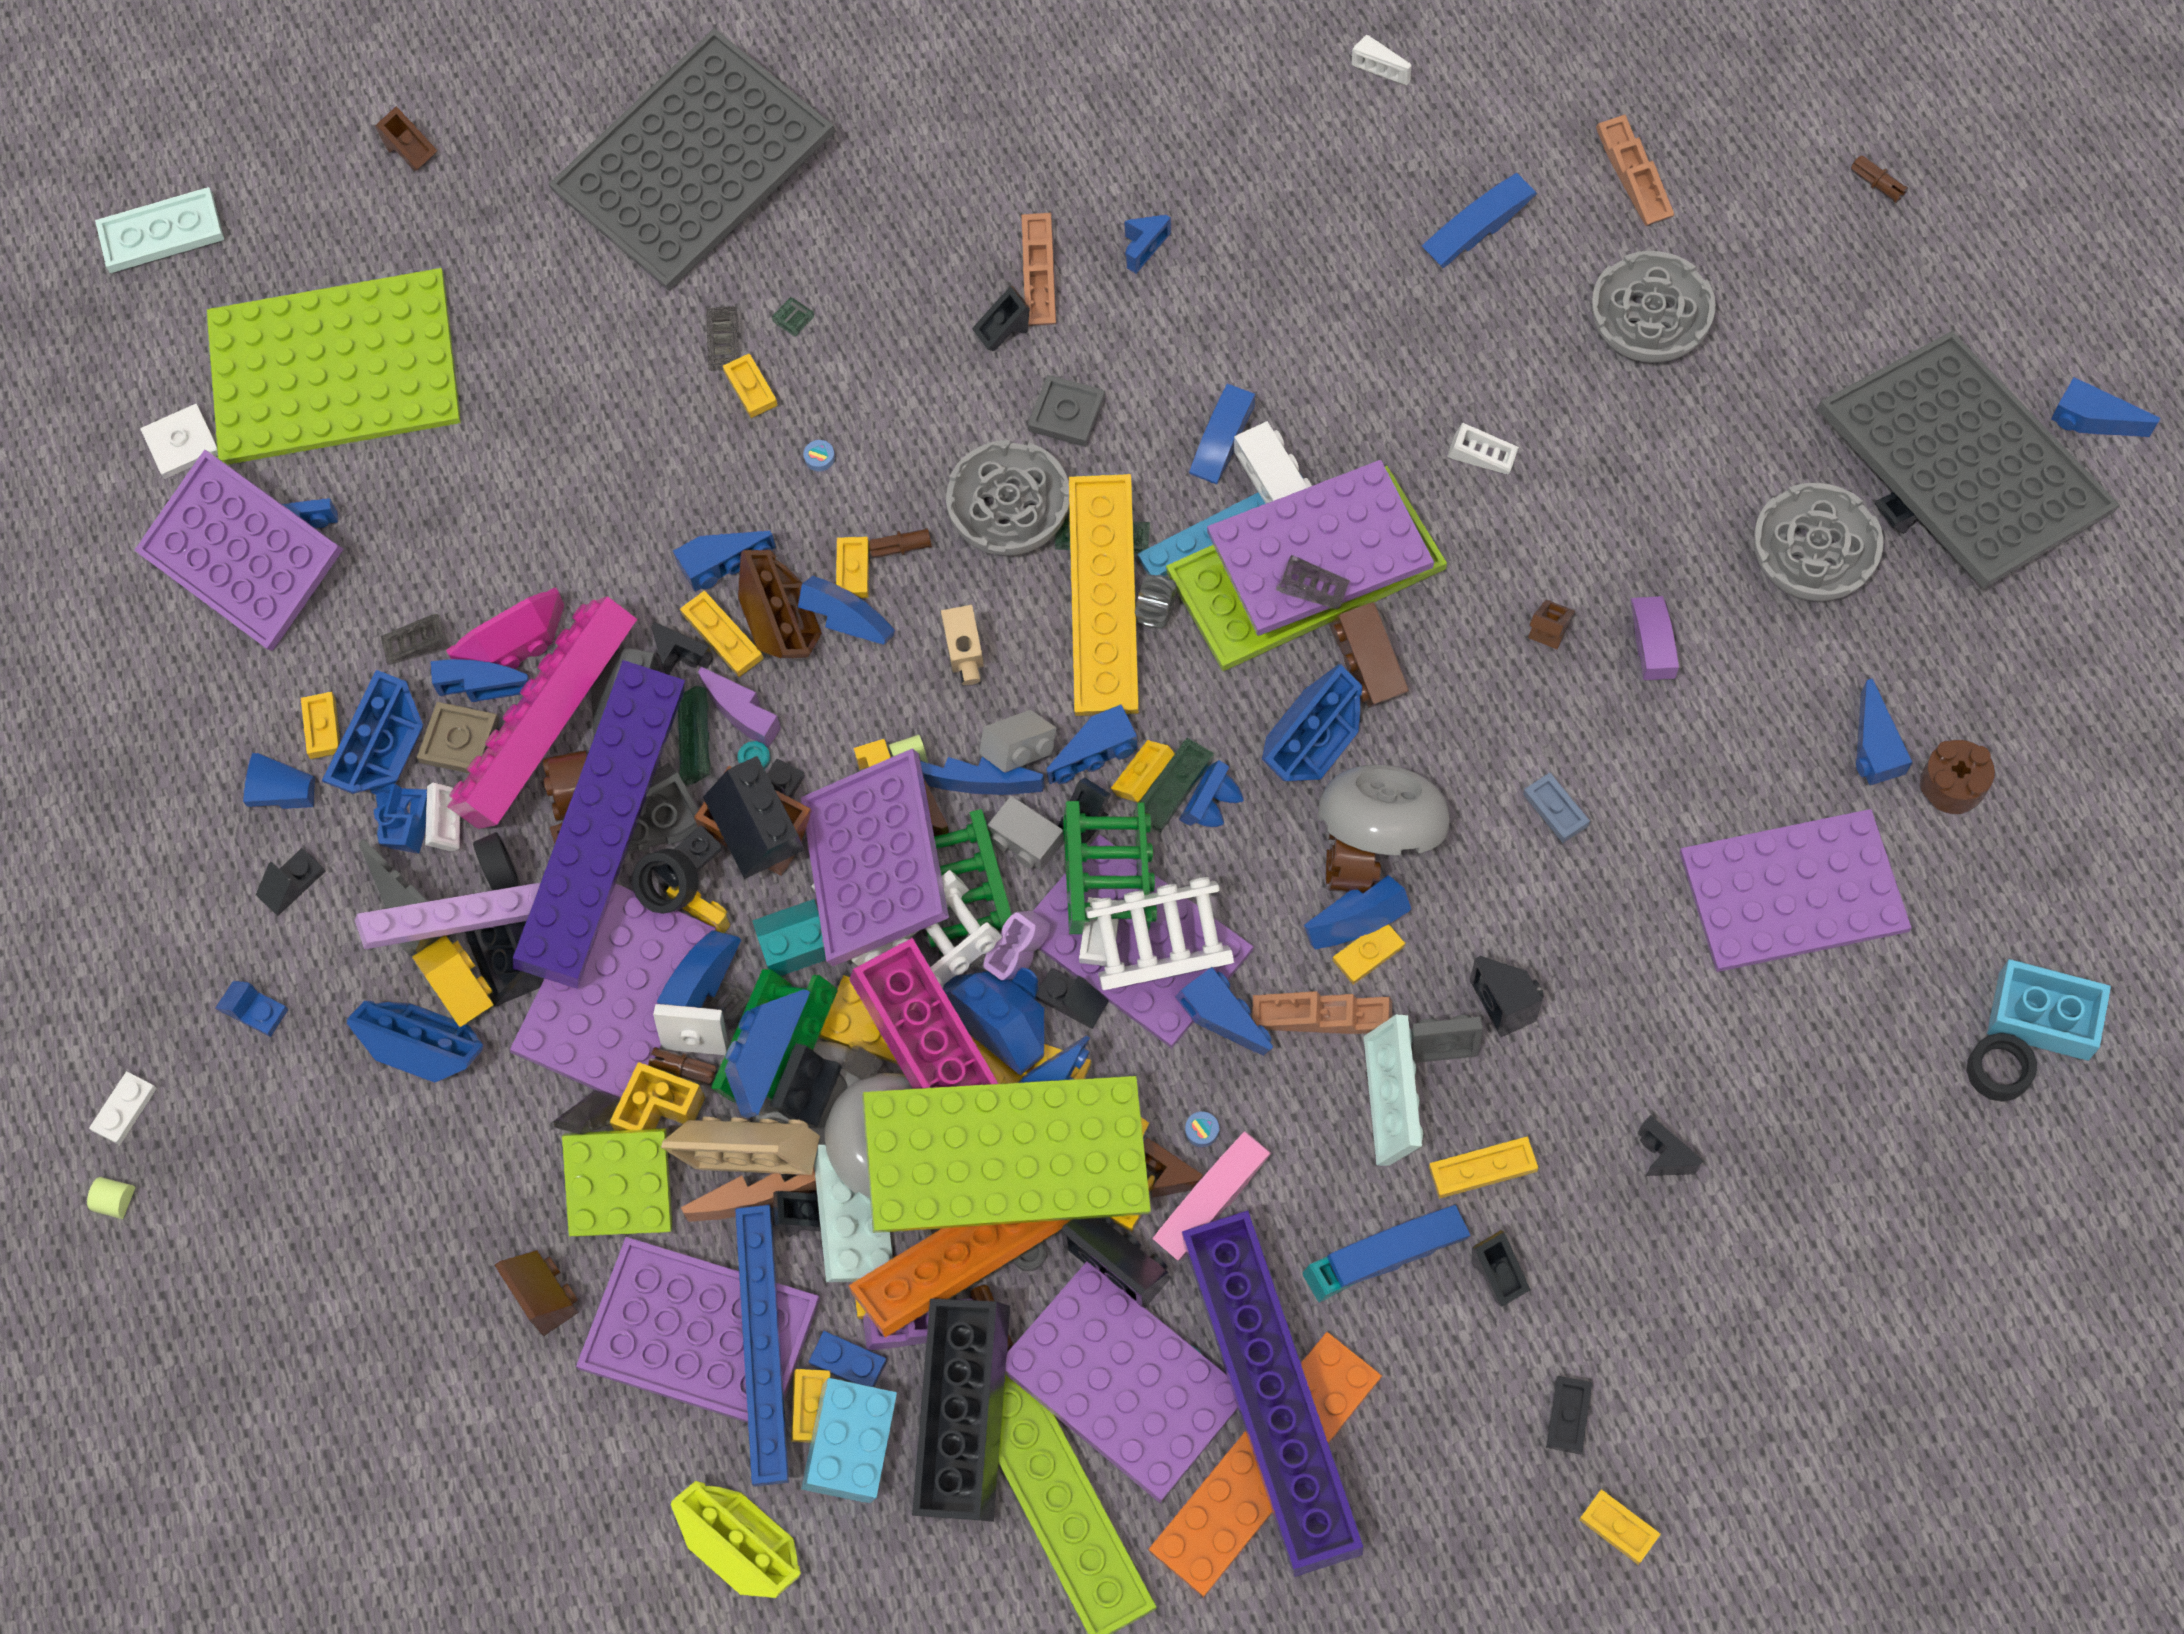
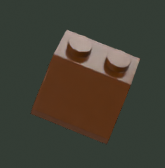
(538, 1290)

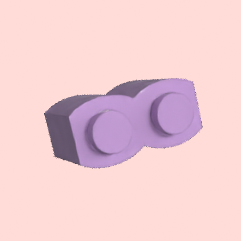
(1020, 938)

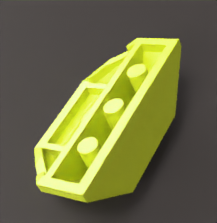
(736, 1540)

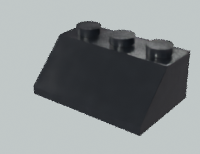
(752, 818)
(494, 956)
(1116, 1257)

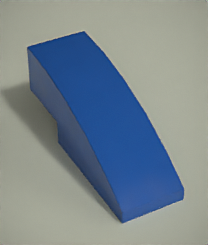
(1218, 439)
(844, 611)
(476, 678)
(1358, 914)
(700, 971)

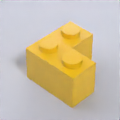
(450, 976)
(653, 1095)

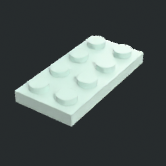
(159, 230)
(1392, 1090)
(846, 1227)

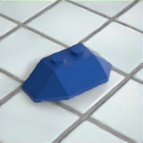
(1315, 728)
(376, 738)
(999, 1017)
(414, 1039)
(760, 1049)

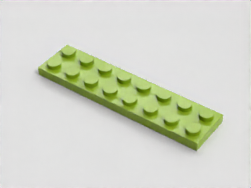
(1068, 1517)

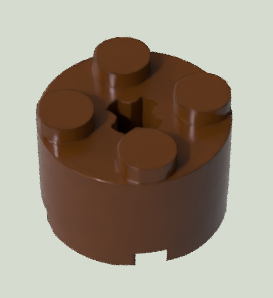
(1957, 776)
(561, 779)
(1350, 868)

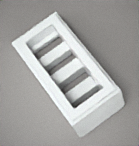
(1380, 60)
(1479, 458)

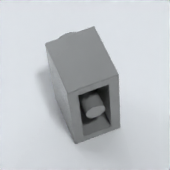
(1017, 740)
(1025, 834)

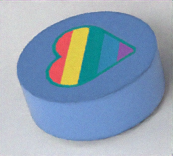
(819, 455)
(1202, 1129)

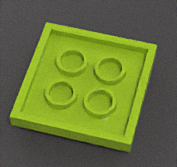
(617, 1182)

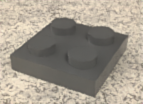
(1066, 410)
(1446, 1038)

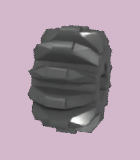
(1155, 601)

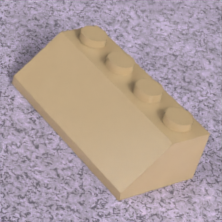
(745, 1145)

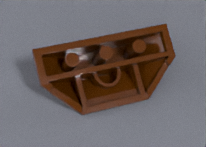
(770, 605)

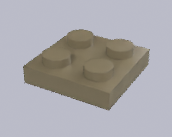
(456, 736)

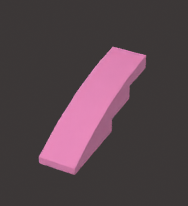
(1213, 1192)

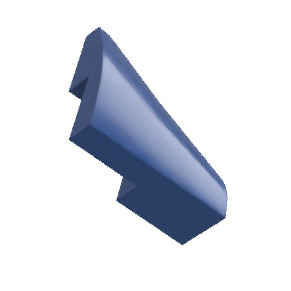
(277, 784)
(396, 826)

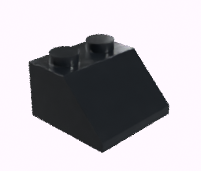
(1506, 994)

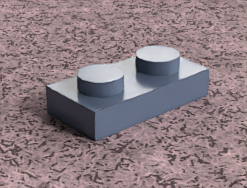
(1556, 807)

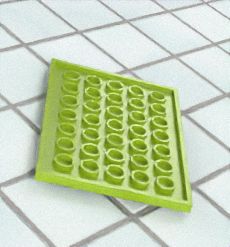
(332, 366)

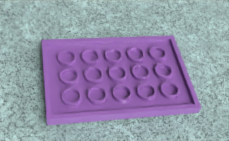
(1342, 525)
(238, 550)
(874, 858)
(1794, 890)
(1148, 1002)
(609, 1020)
(678, 1329)
(1122, 1381)

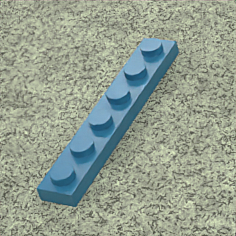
(1191, 539)

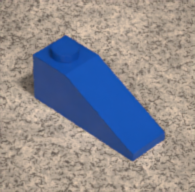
(2098, 412)
(1879, 747)

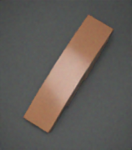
(1634, 170)
(1038, 268)
(1320, 1013)
(736, 1194)

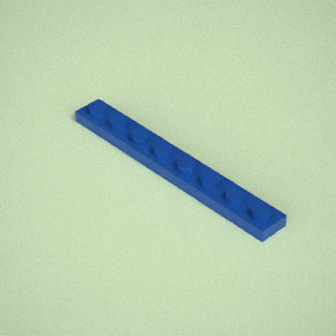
(761, 1346)

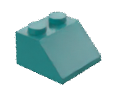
(791, 938)

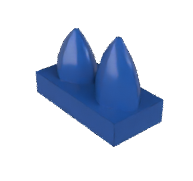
(1213, 784)

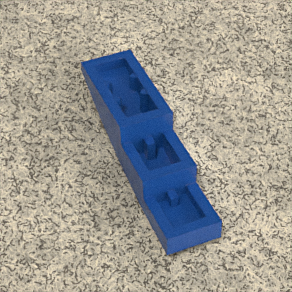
(1478, 219)
(981, 779)
(1398, 1246)

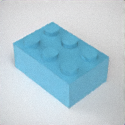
(2049, 1009)
(849, 1440)

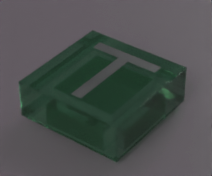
(792, 316)

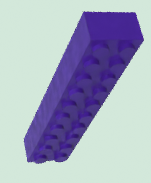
(599, 825)
(1272, 1394)

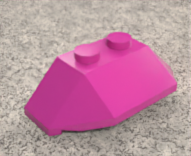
(515, 633)

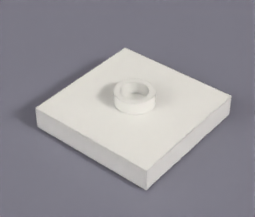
(179, 440)
(691, 1029)

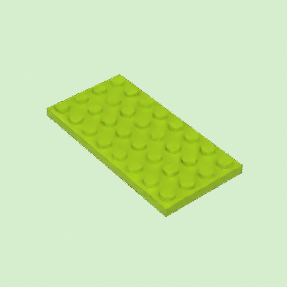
(1223, 620)
(1005, 1154)

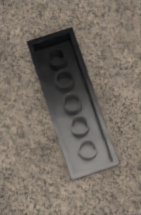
(961, 1410)

